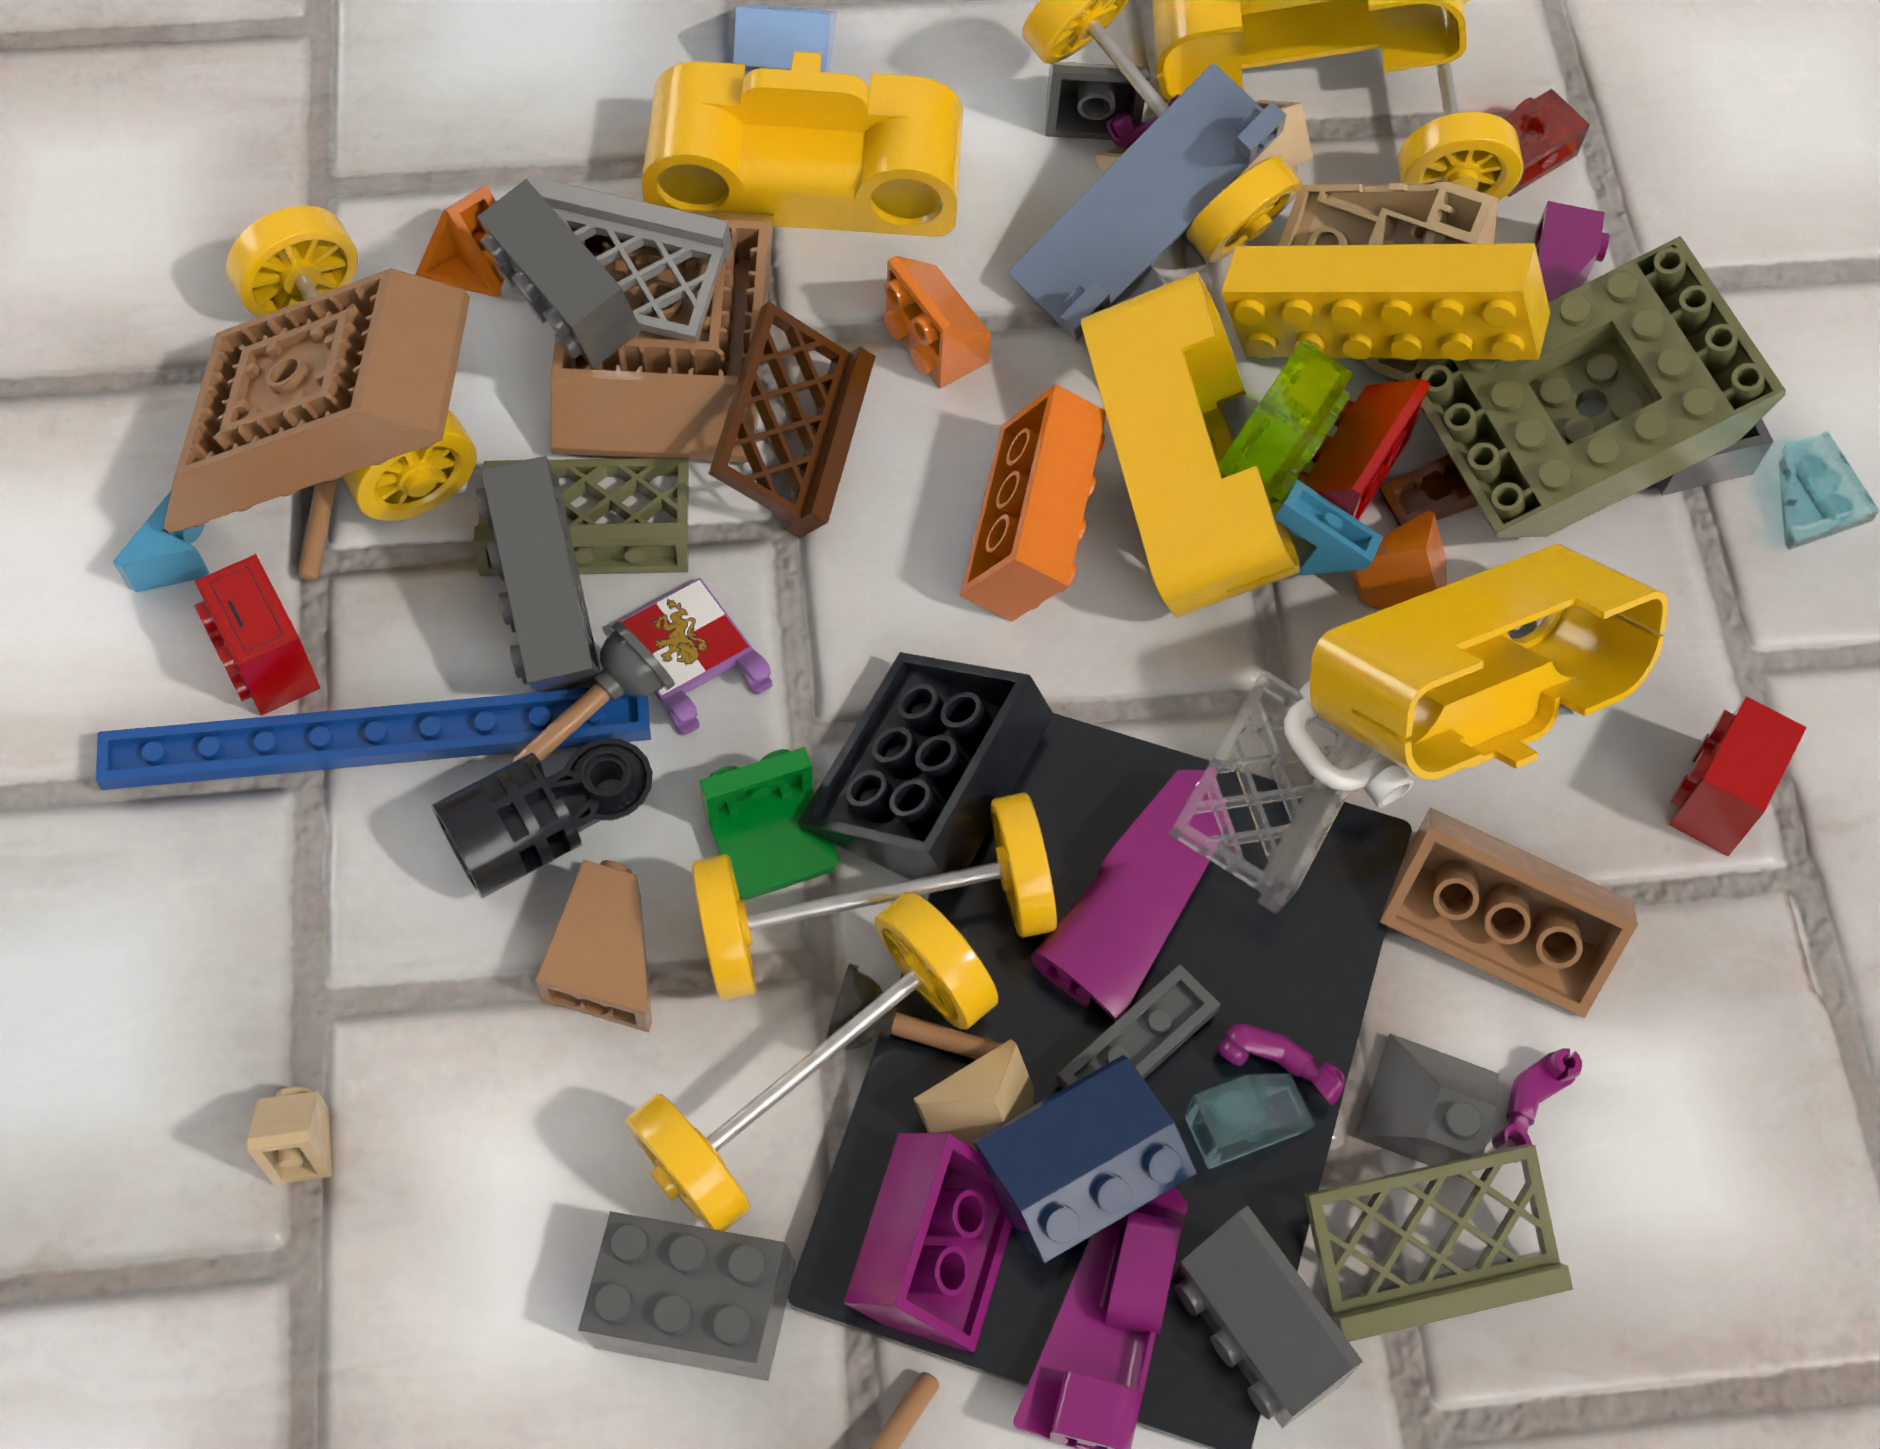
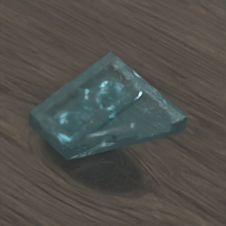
(1820, 491)

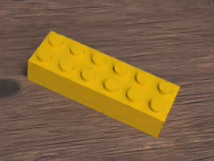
(1389, 300)

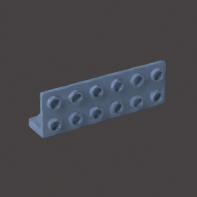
(1146, 199)

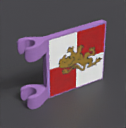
(695, 644)

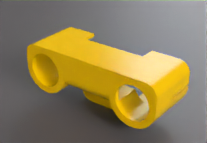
(1271, 32)
(806, 146)
(1161, 378)
(1449, 687)

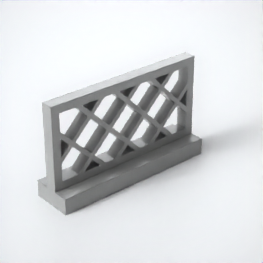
(651, 226)

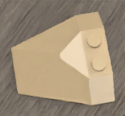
(1390, 217)

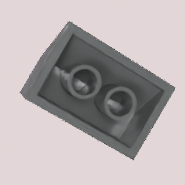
(1264, 1319)

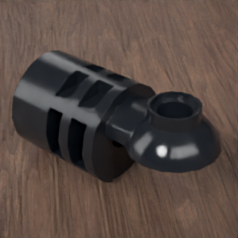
(525, 821)

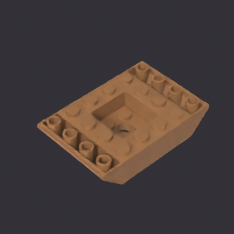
(663, 391)
(319, 393)

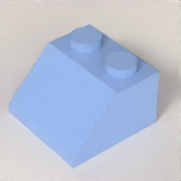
(772, 33)

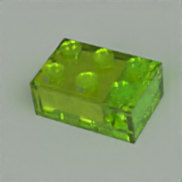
(1290, 420)

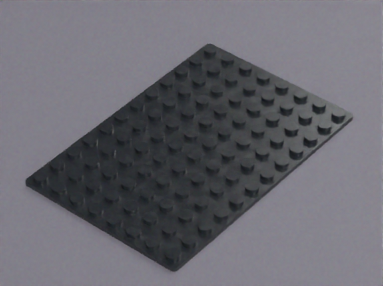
(1281, 971)

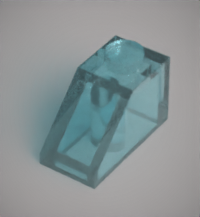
(1246, 1116)

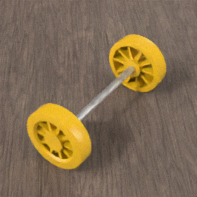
(1019, 865)

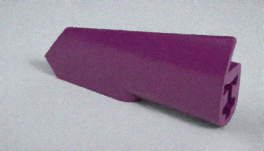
(1131, 907)
(1104, 1336)

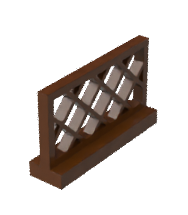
(824, 444)

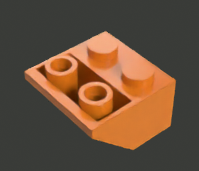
(933, 321)

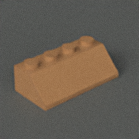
(1509, 912)

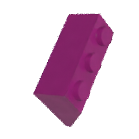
(932, 1243)

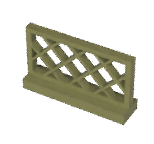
(623, 546)
(1446, 1294)

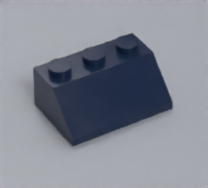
(1083, 1158)

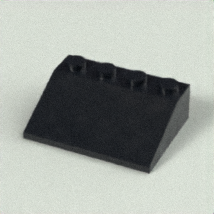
(927, 764)

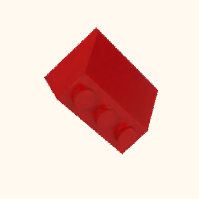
(1366, 444)

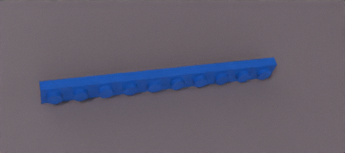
(353, 738)

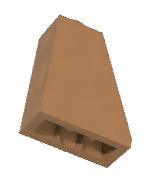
(600, 949)

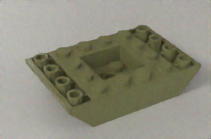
(1646, 344)

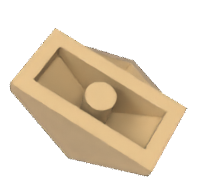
(978, 1095)

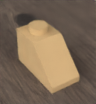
(291, 1136)

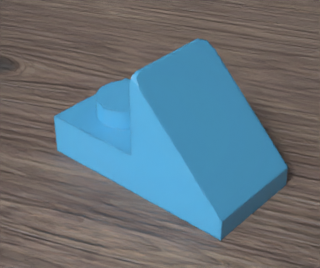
(1336, 537)
(160, 558)

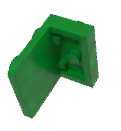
(756, 819)

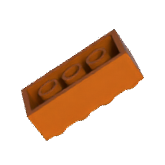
(1034, 504)

